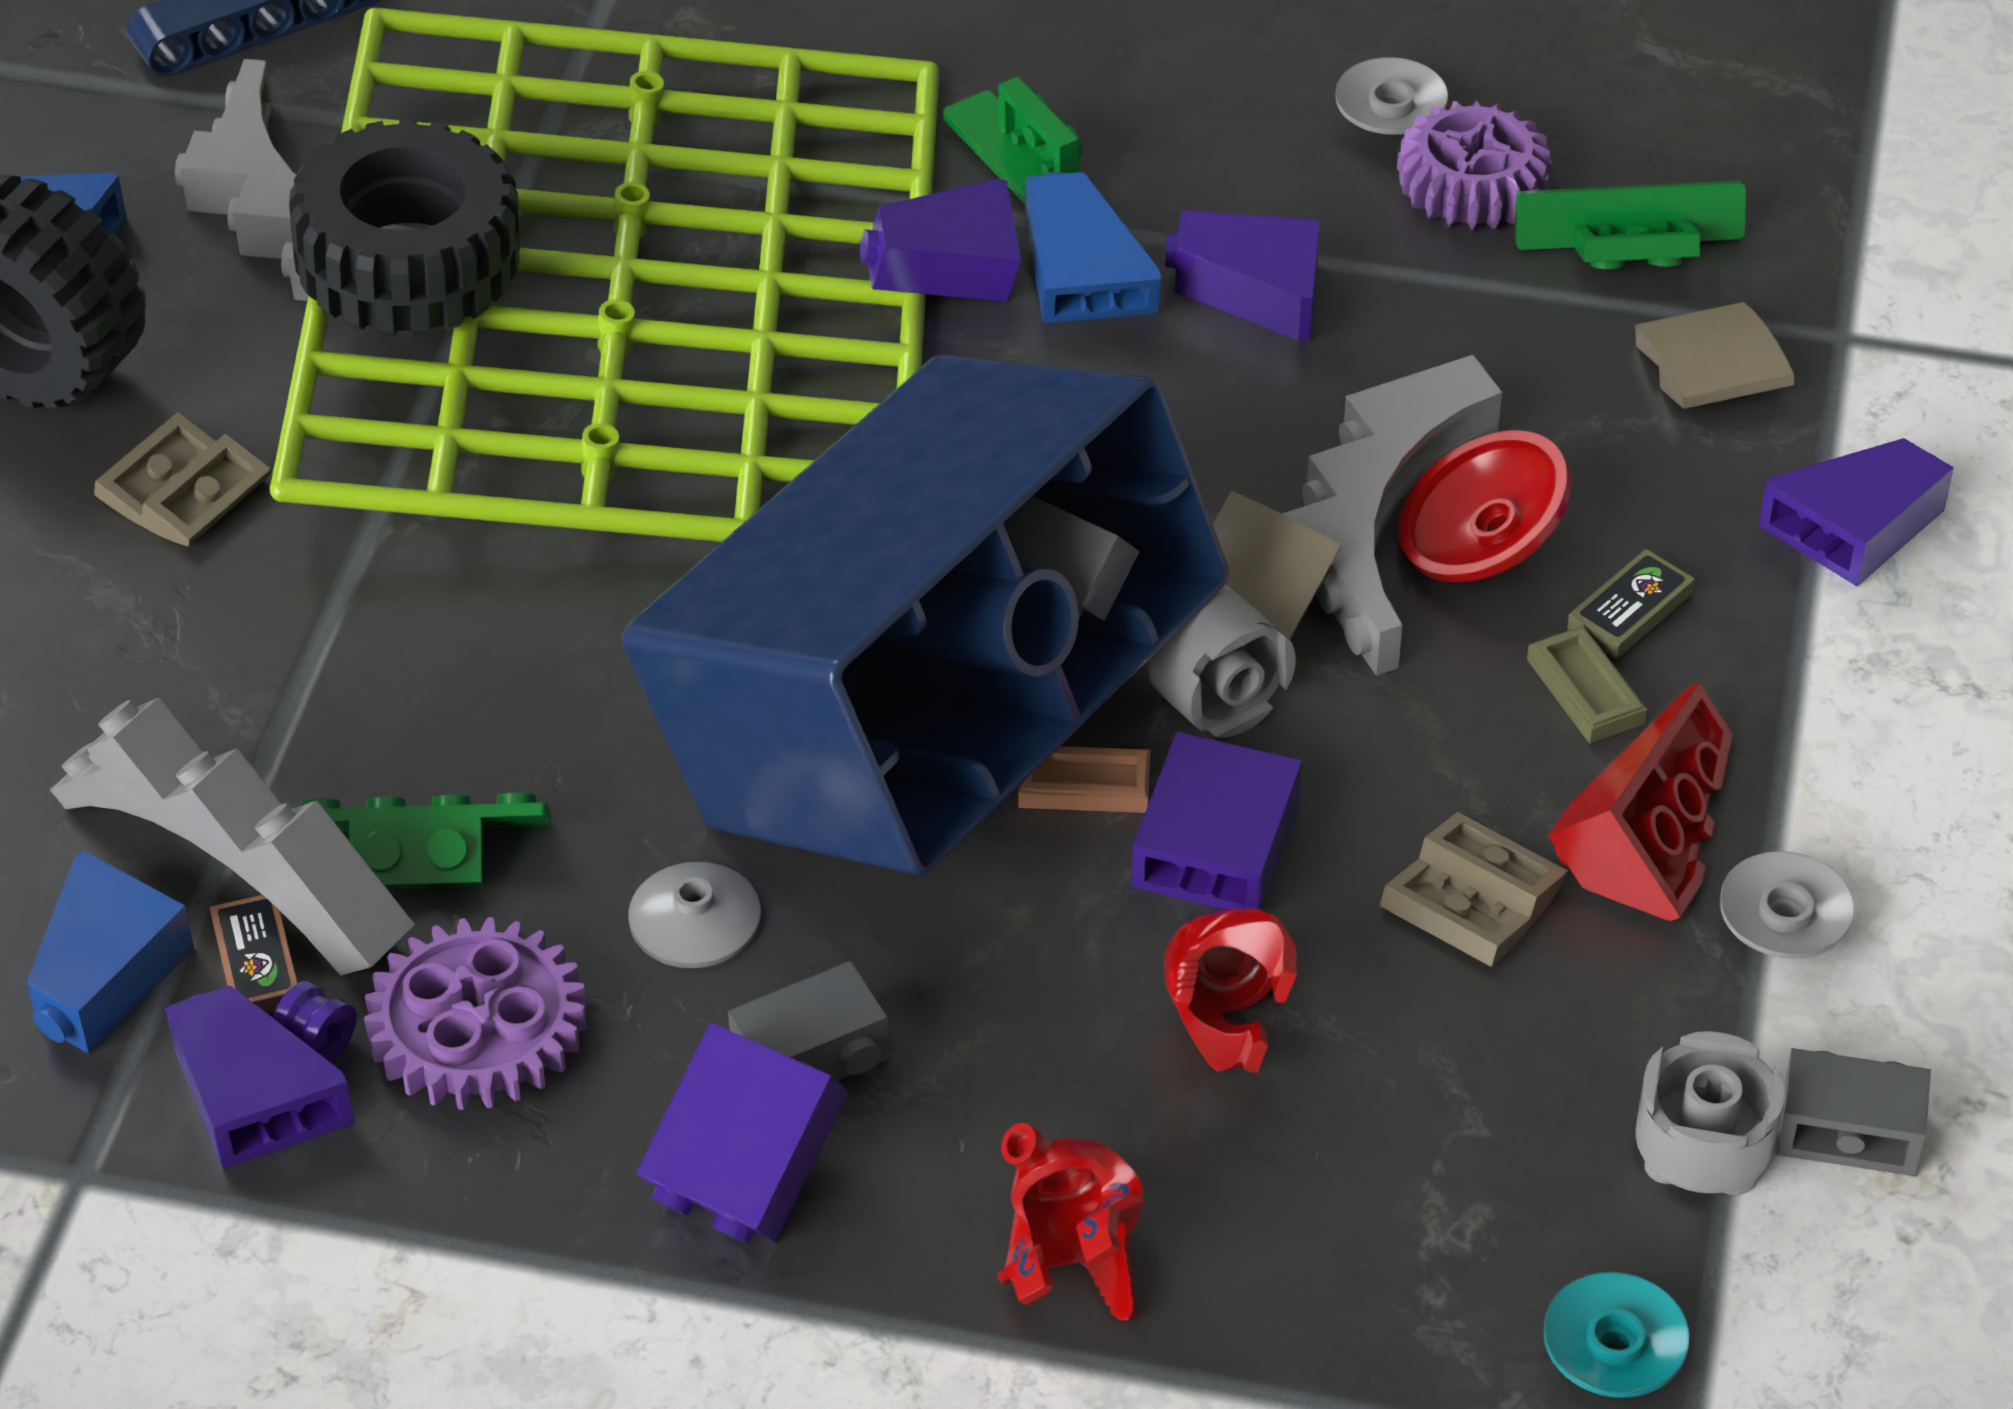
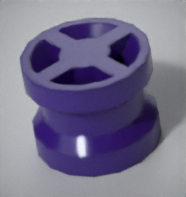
(316, 1020)

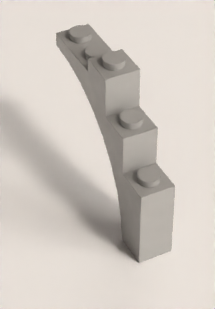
(243, 174)
(1351, 489)
(224, 807)

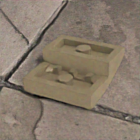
(1714, 355)
(180, 480)
(1273, 560)
(1474, 888)

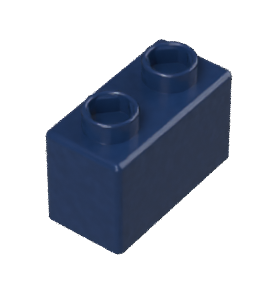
(872, 651)

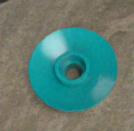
(1622, 1313)

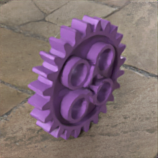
(475, 1013)

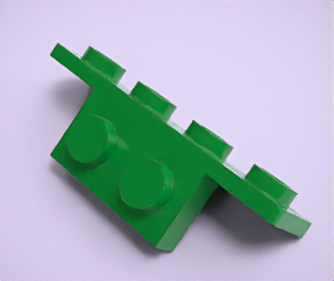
(1015, 134)
(1631, 221)
(431, 843)

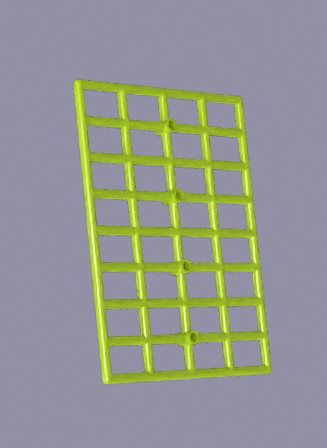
(615, 325)

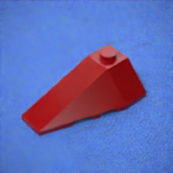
(1646, 813)

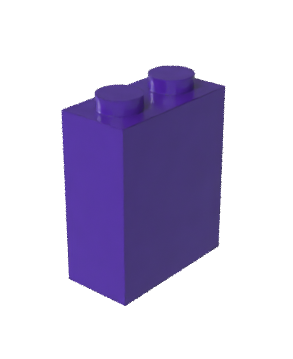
(1216, 823)
(741, 1135)

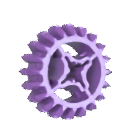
(1472, 163)

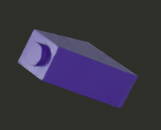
(946, 244)
(1249, 267)
(1857, 506)
(254, 1077)

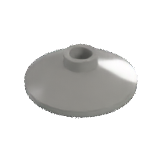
(1389, 94)
(1787, 904)
(694, 915)

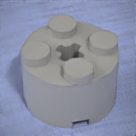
(1223, 666)
(1709, 1114)

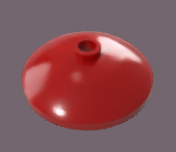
(1485, 506)

